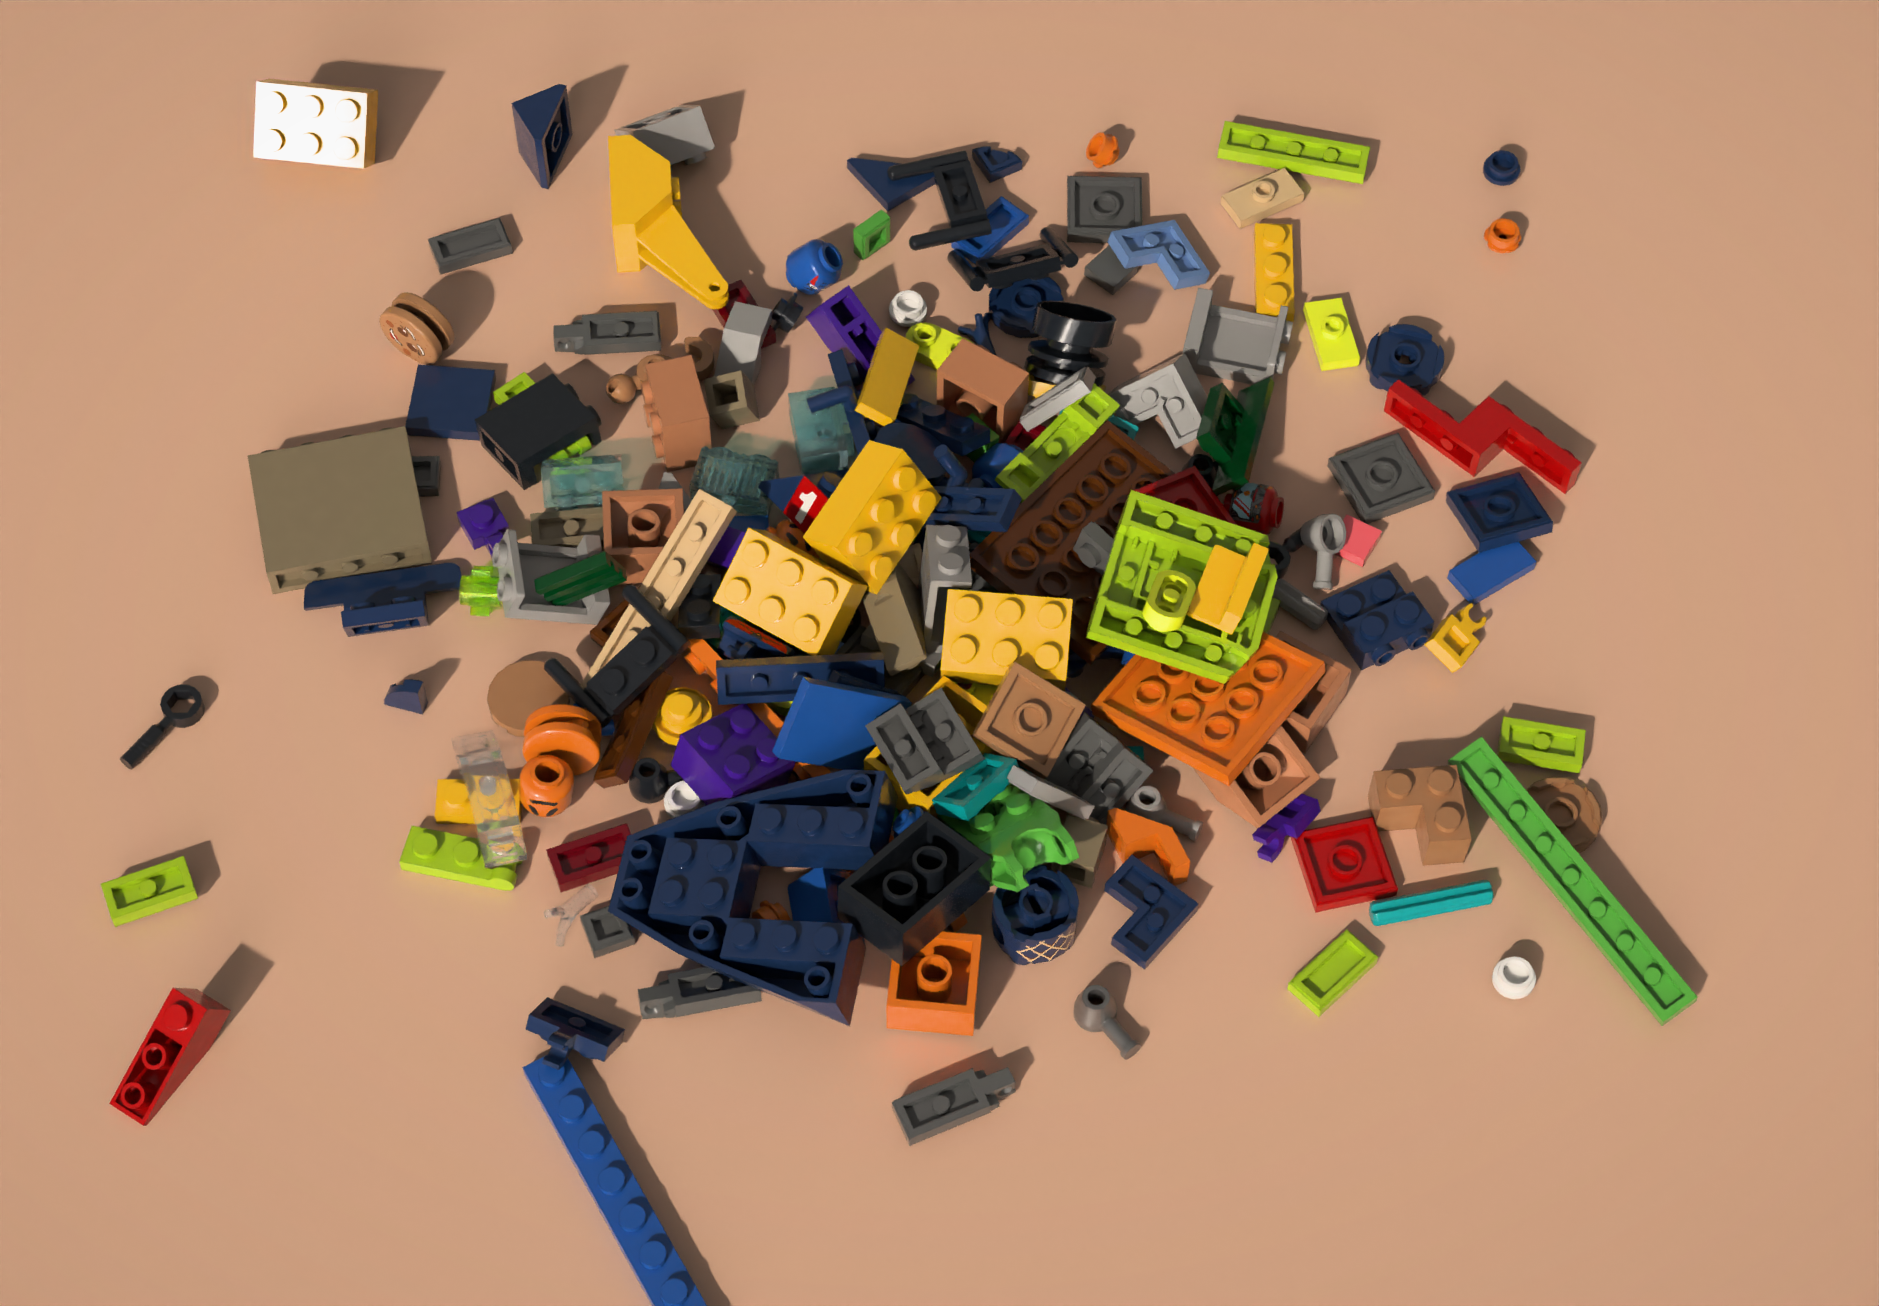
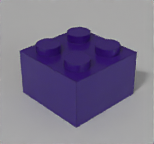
(730, 757)

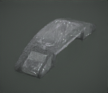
(490, 798)

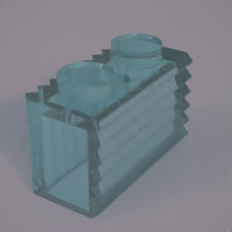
(734, 479)

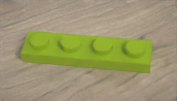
(1293, 152)

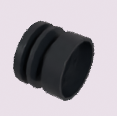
(1071, 335)

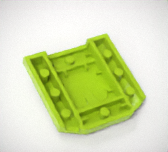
(1169, 537)

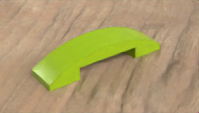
(1057, 442)

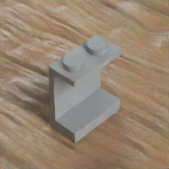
(943, 567)

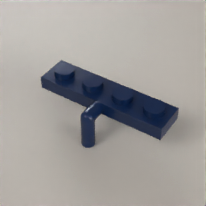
(847, 379)
(971, 506)
(779, 677)

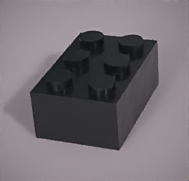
(914, 888)

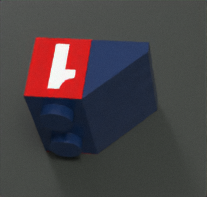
(802, 495)

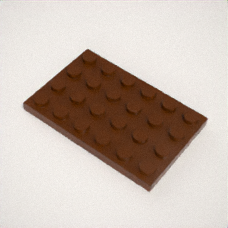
(1039, 545)

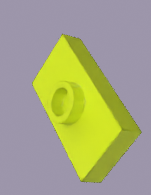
(1331, 334)

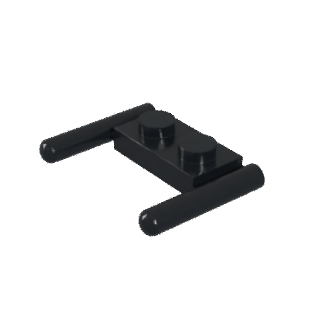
(958, 196)
(1005, 269)
(628, 670)

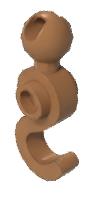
(622, 387)

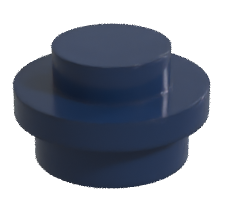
(1501, 168)

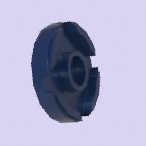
(1015, 306)
(918, 446)

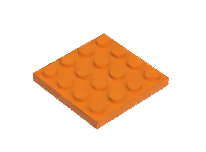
(1207, 721)

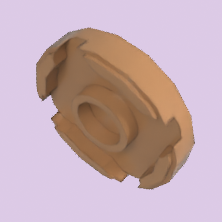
(521, 691)
(1570, 808)

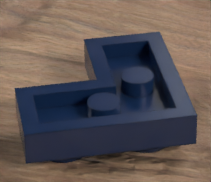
(1157, 907)

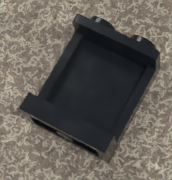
(536, 427)

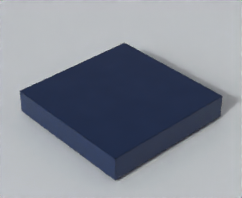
(449, 401)
(1499, 512)

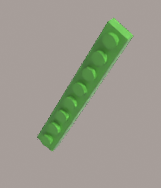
(1573, 882)

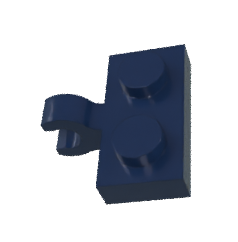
(572, 1029)

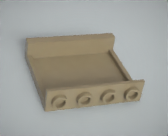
(338, 509)

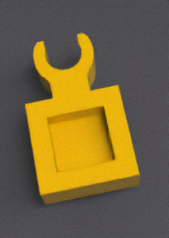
(1453, 638)

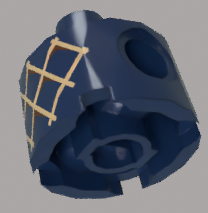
(1038, 919)

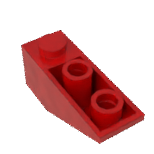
(169, 1052)

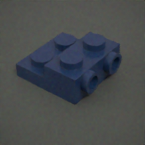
(1378, 620)

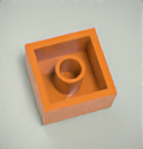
(937, 986)

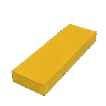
(887, 377)

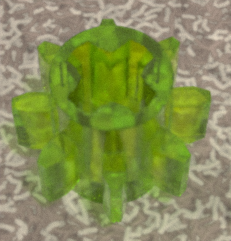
(479, 591)

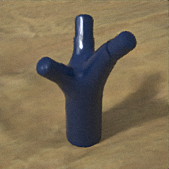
(981, 333)

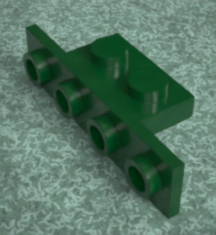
(1233, 430)

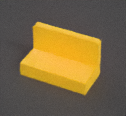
(1226, 586)

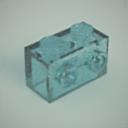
(819, 435)
(580, 480)

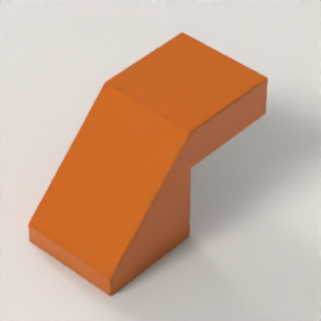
(1142, 837)

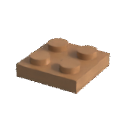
(1028, 720)

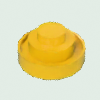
(681, 711)

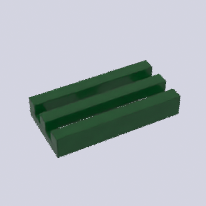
(580, 579)

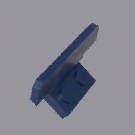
(383, 599)

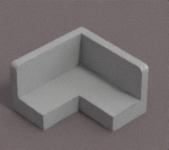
(1170, 392)

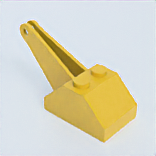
(651, 226)

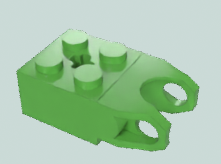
(1016, 835)

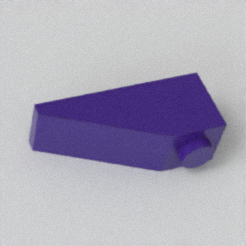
(847, 326)

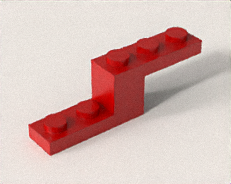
(1482, 436)

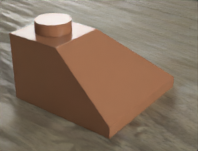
(639, 526)
(1267, 782)

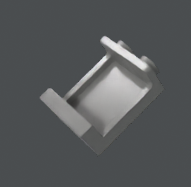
(1235, 342)
(524, 562)

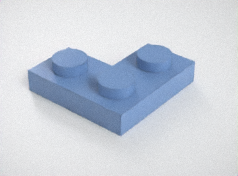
(1164, 245)

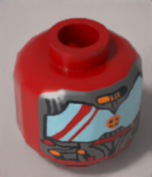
(1255, 507)

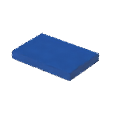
(830, 722)

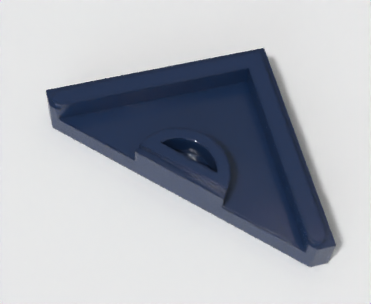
(888, 193)

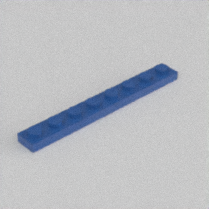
(612, 1186)

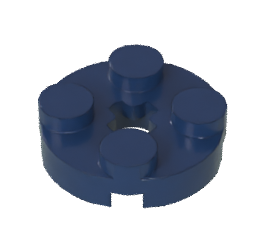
(1410, 341)

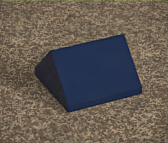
(543, 131)

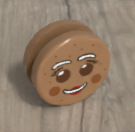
(417, 328)

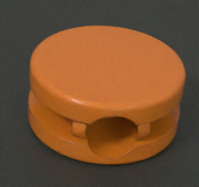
(564, 733)

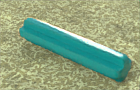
(1431, 902)

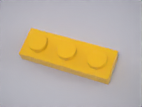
(1273, 269)

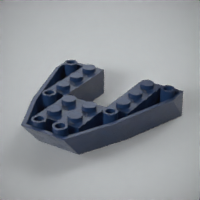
(699, 873)

